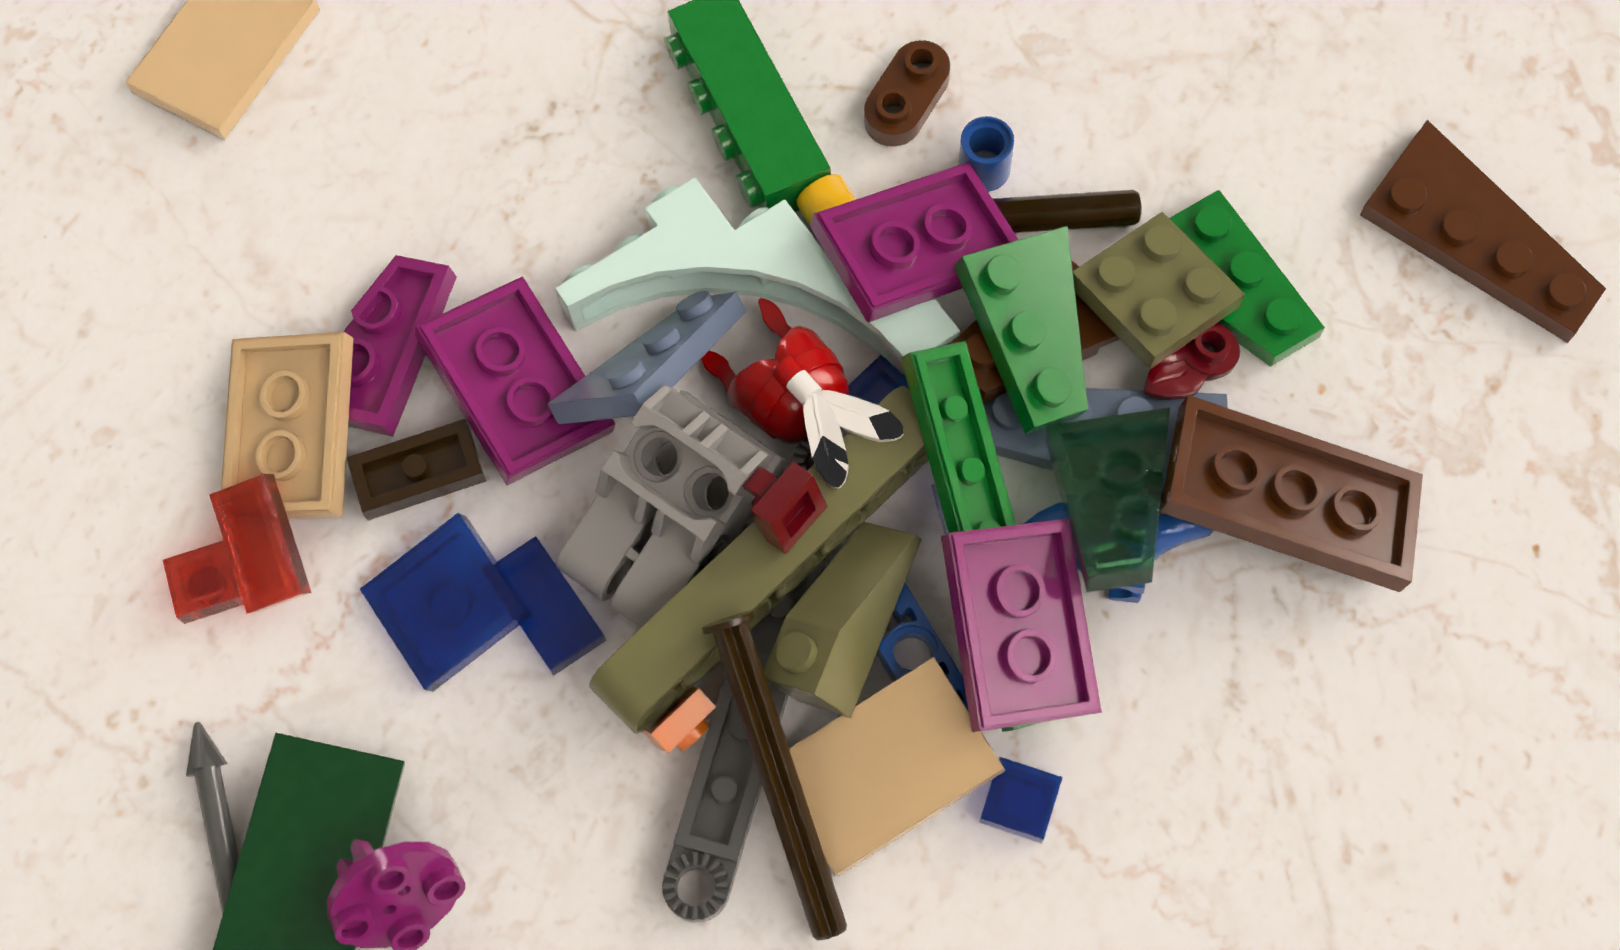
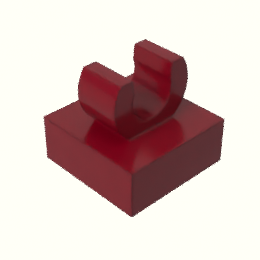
(785, 504)

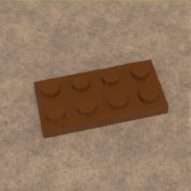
(1293, 493)

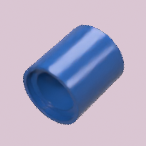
(990, 135)

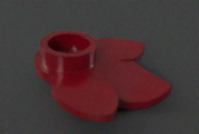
(1192, 365)

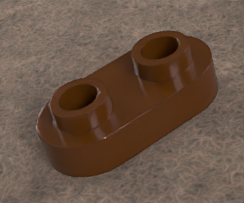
(909, 88)

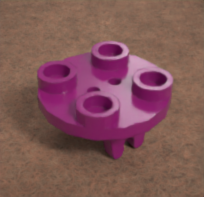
(393, 894)

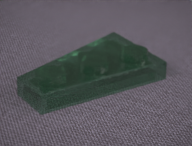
(1112, 492)

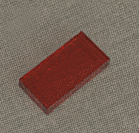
(260, 543)

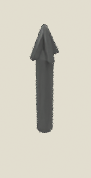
(205, 765)

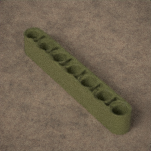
(754, 576)

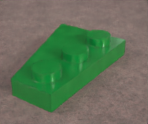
(1272, 314)

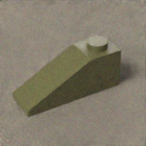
(841, 620)

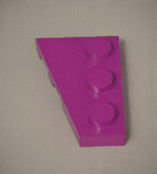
(385, 343)

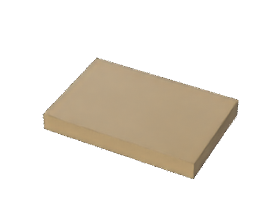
(219, 58)
(291, 418)
(891, 765)

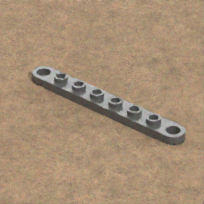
(726, 777)

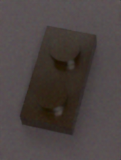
(416, 469)

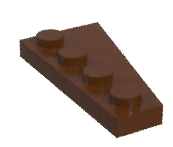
(1475, 230)

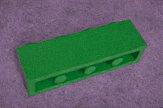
(747, 101)

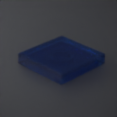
(445, 602)

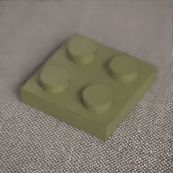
(1156, 290)

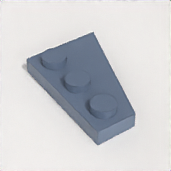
(650, 361)

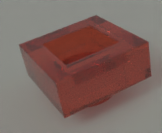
(202, 582)

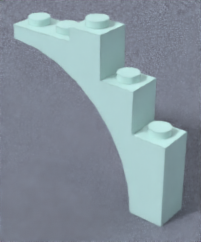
(766, 257)

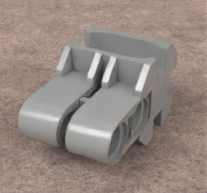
(657, 530)

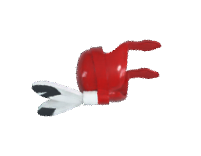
(803, 397)

